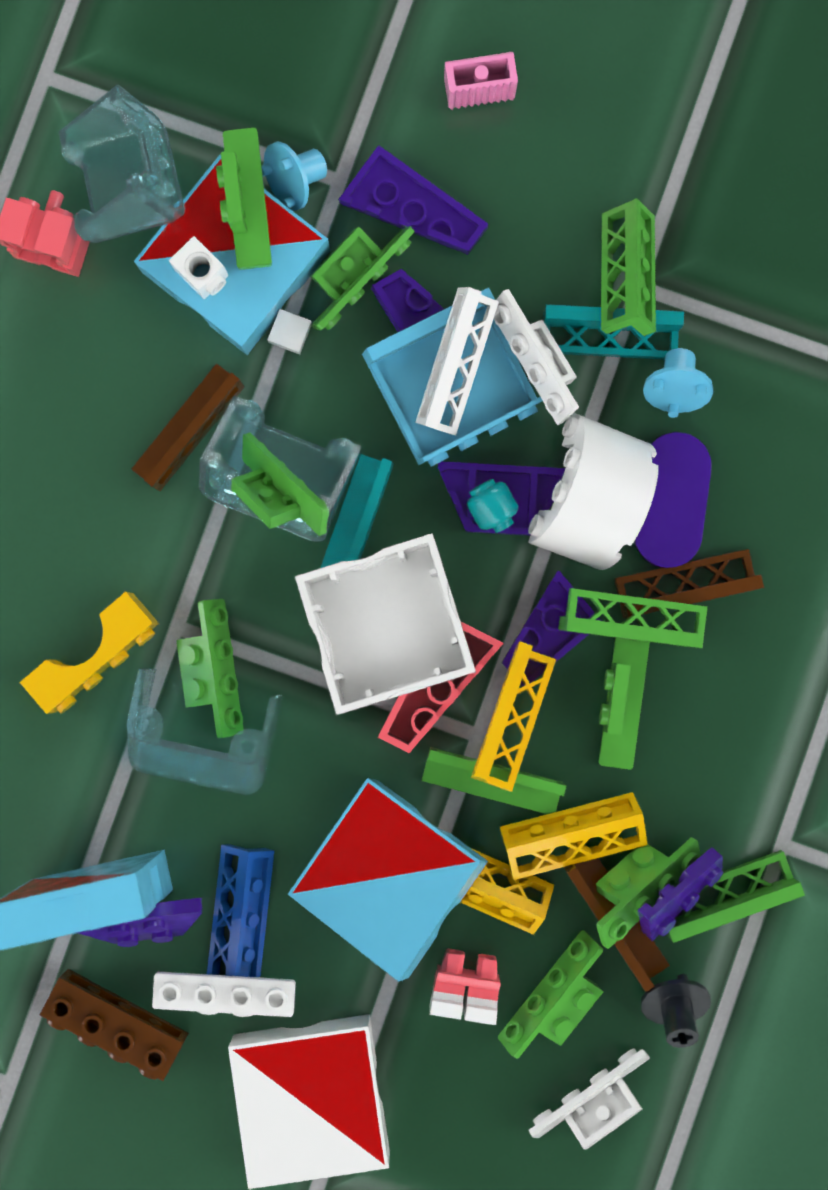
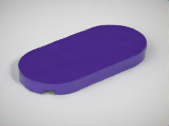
(678, 509)

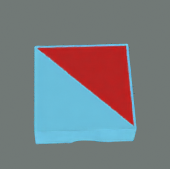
(250, 296)
(387, 879)
(84, 899)

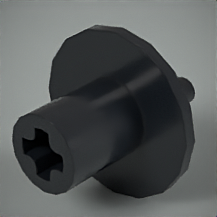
(677, 1007)

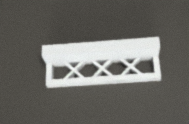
(449, 359)

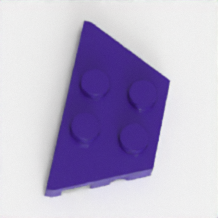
(529, 485)
(160, 925)

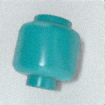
(492, 505)

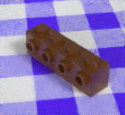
(114, 1025)

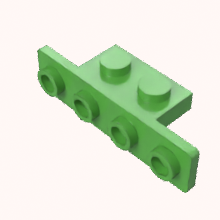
(245, 198)
(351, 267)
(275, 491)
(210, 670)
(623, 704)
(638, 882)
(558, 1000)

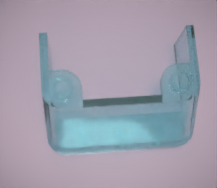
(236, 772)

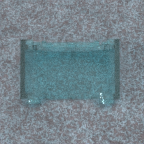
(124, 167)
(322, 469)

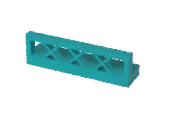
(590, 318)
(358, 510)

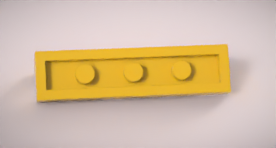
(502, 711)
(573, 829)
(503, 902)

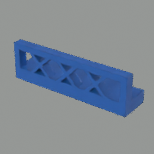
(247, 916)

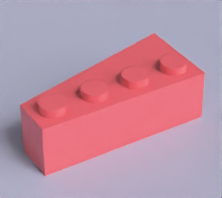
(419, 710)

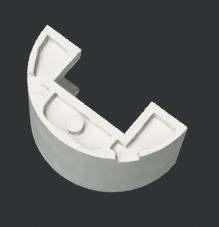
(600, 496)

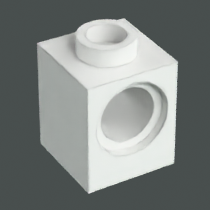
(196, 254)

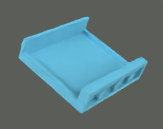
(403, 371)

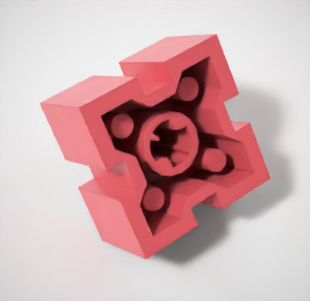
(42, 235)

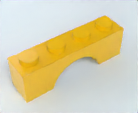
(123, 626)

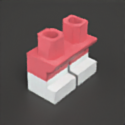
(481, 990)

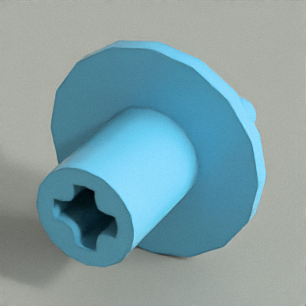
(292, 173)
(678, 385)

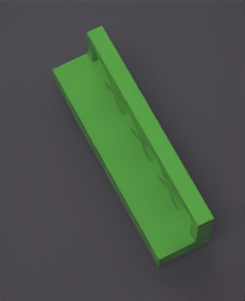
(636, 262)
(634, 632)
(529, 790)
(739, 905)

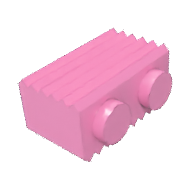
(480, 80)

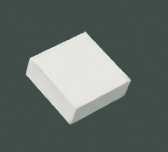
(289, 331)

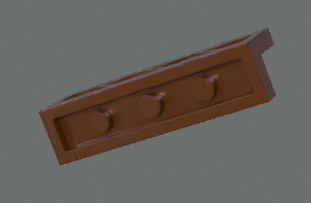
(188, 427)
(697, 594)
(636, 948)

